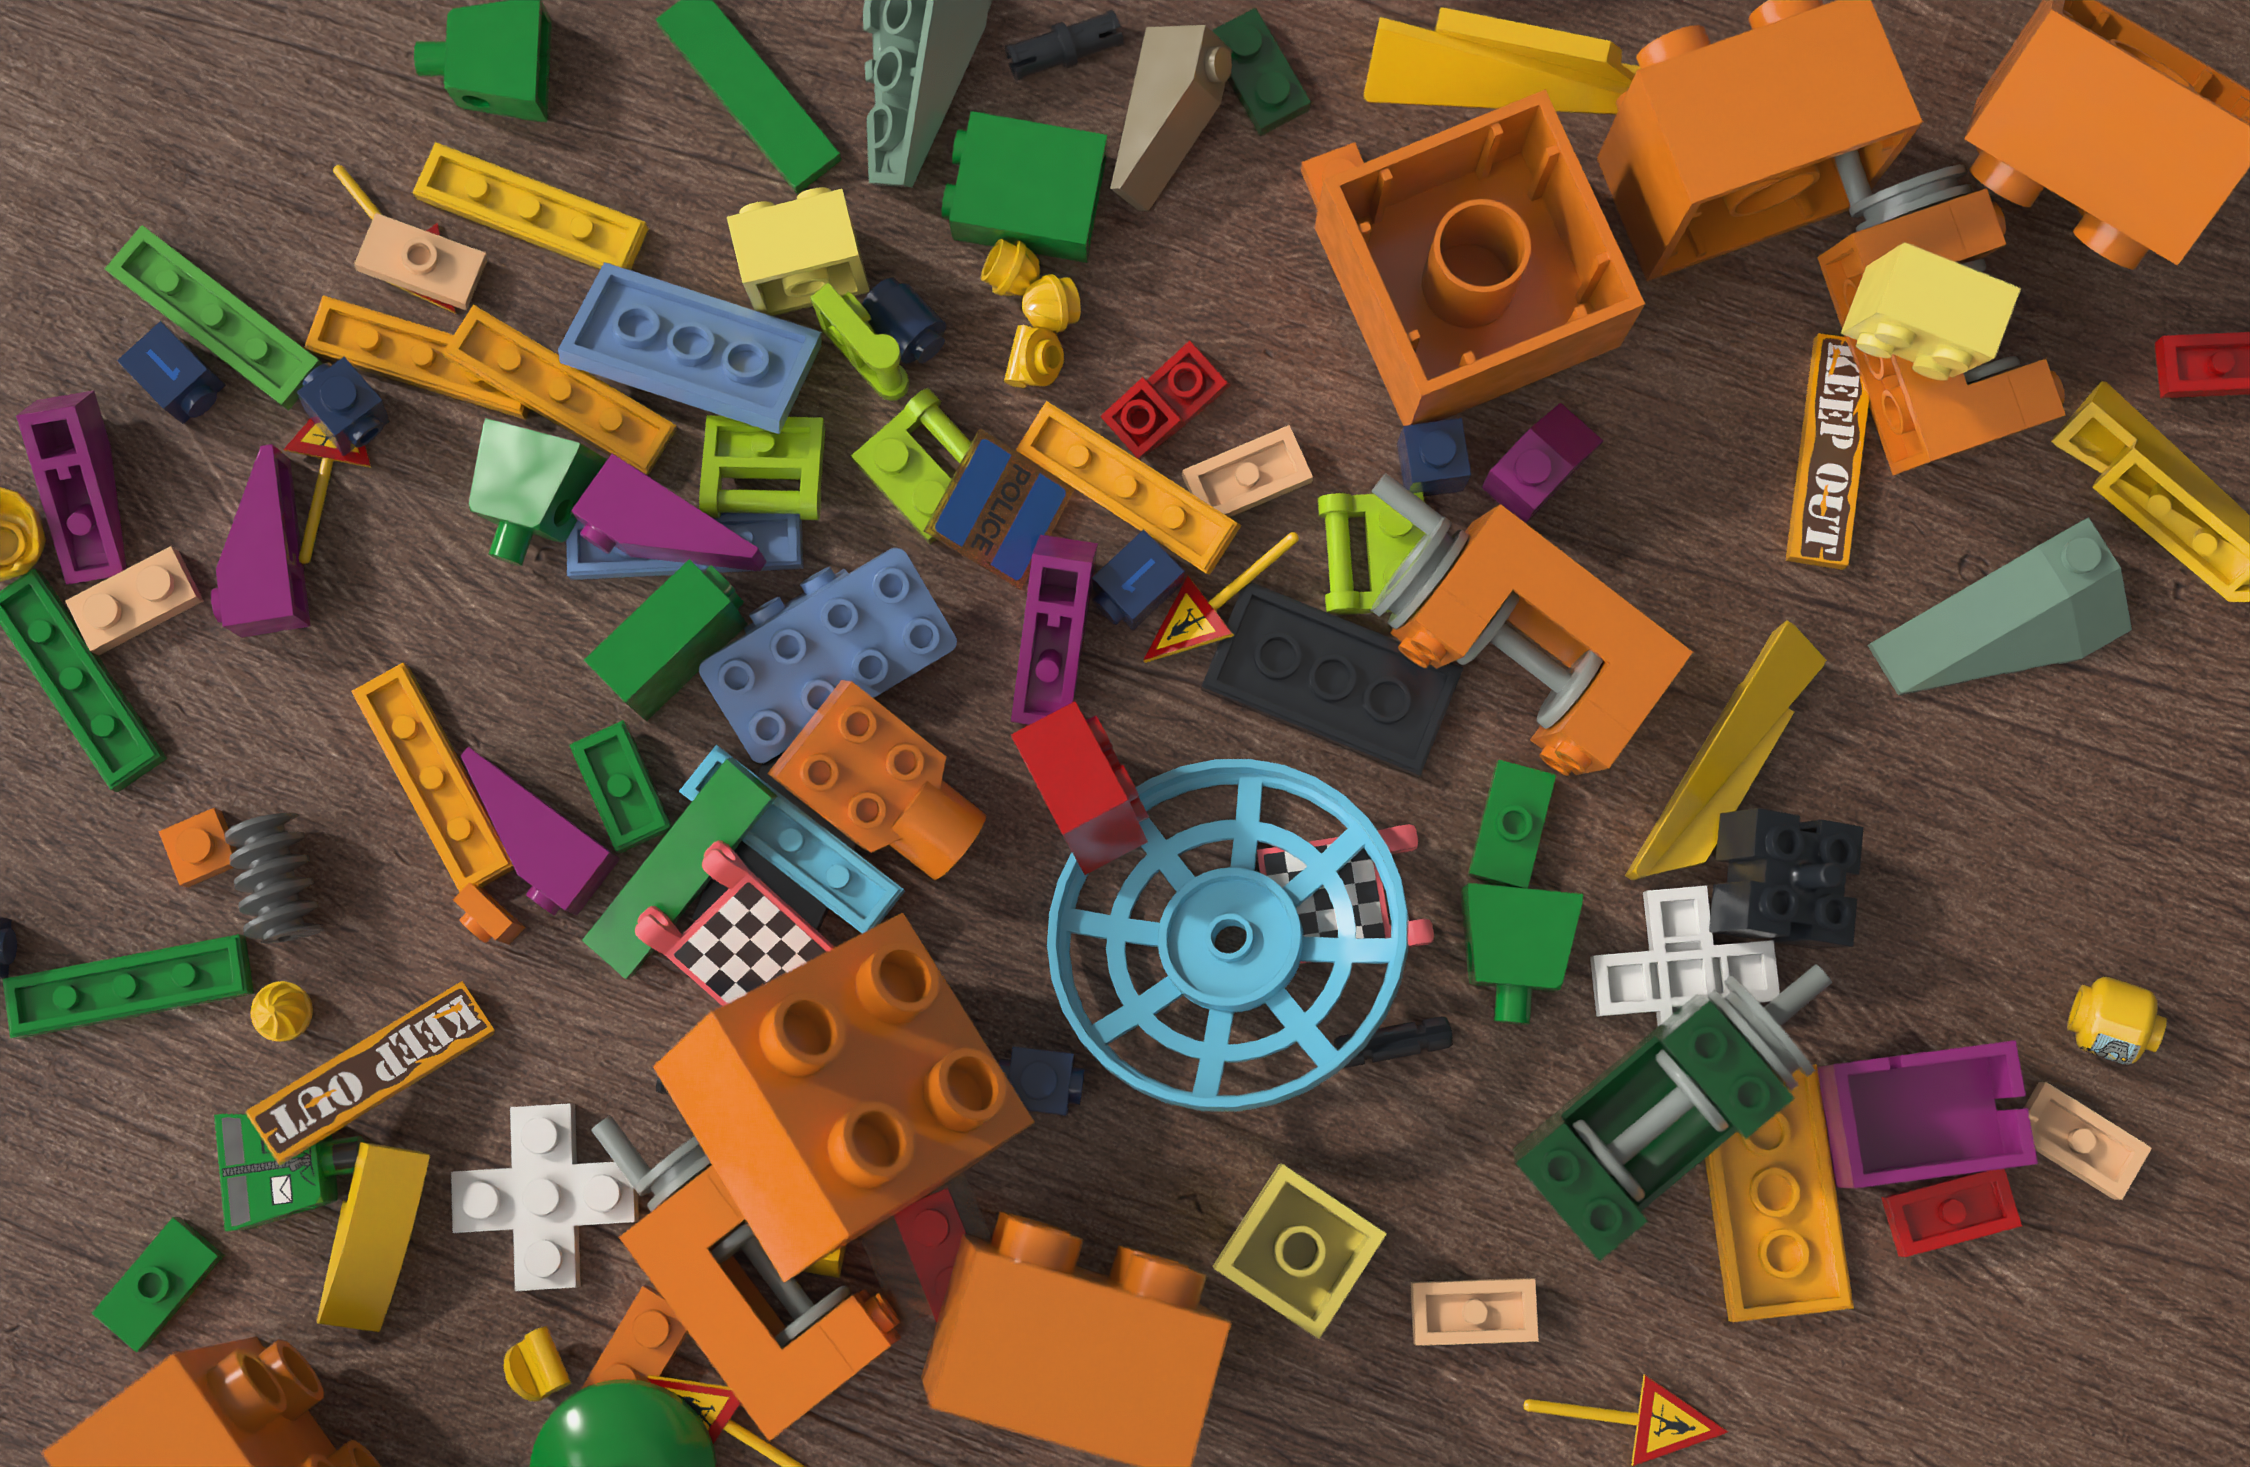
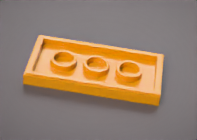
(1780, 1214)

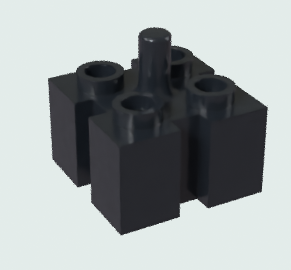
(1786, 879)

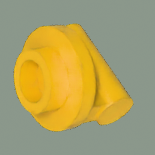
(1034, 358)
(535, 1366)

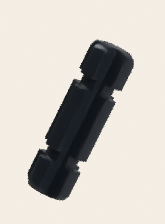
(1402, 1041)

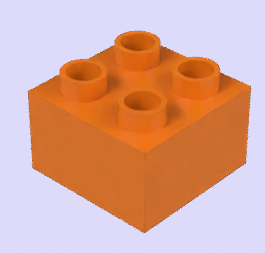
(2115, 127)
(1746, 130)
(1477, 261)
(841, 1094)
(1075, 1352)
(213, 1410)

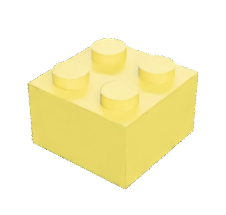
(796, 250)
(1929, 312)
(1299, 1250)

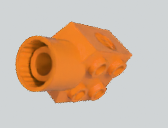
(878, 782)

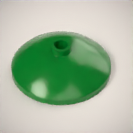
(623, 1427)

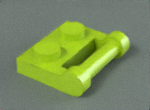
(872, 355)
(750, 452)
(904, 468)
(1388, 543)

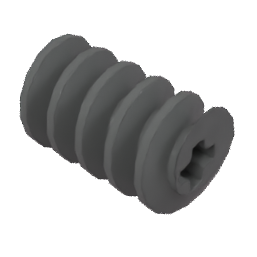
(271, 879)

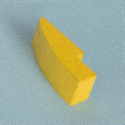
(372, 1236)

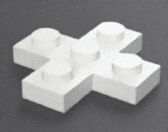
(1679, 961)
(543, 1197)

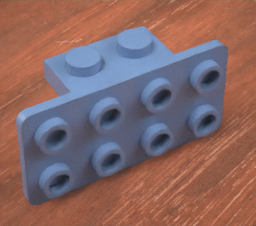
(845, 626)

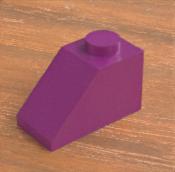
(1541, 462)

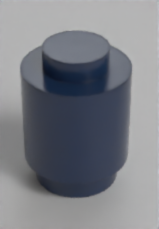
(907, 318)

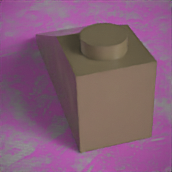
(1170, 104)

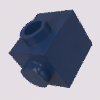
(343, 405)
(1044, 1079)

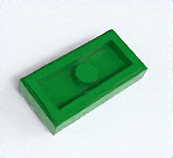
(621, 786)
(1511, 825)
(157, 1284)

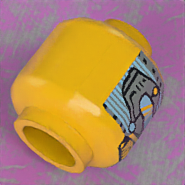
(2116, 1020)

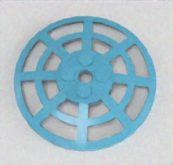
(1225, 899)

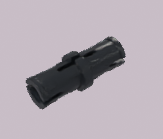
(1064, 45)

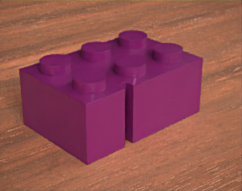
(1925, 1115)

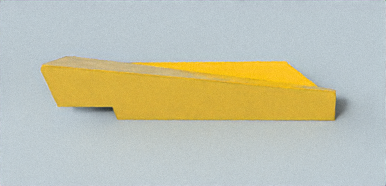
(1493, 64)
(2161, 490)
(1730, 755)

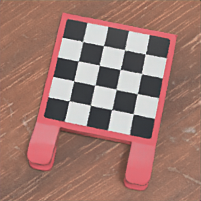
(1361, 884)
(740, 939)

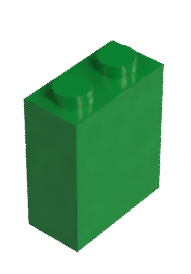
(1026, 185)
(668, 638)

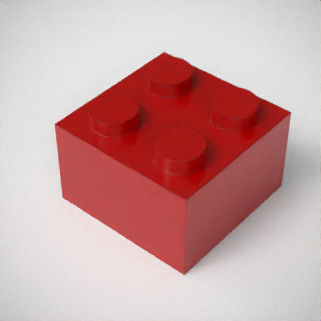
(1083, 786)

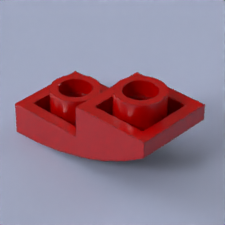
(1165, 401)

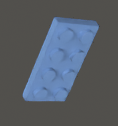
(690, 347)

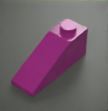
(75, 483)
(651, 522)
(260, 565)
(1053, 626)
(541, 843)

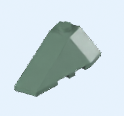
(915, 72)
(2023, 616)

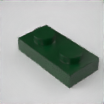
(1261, 73)

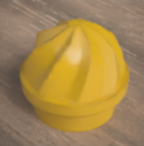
(1010, 268)
(1052, 303)
(281, 1011)

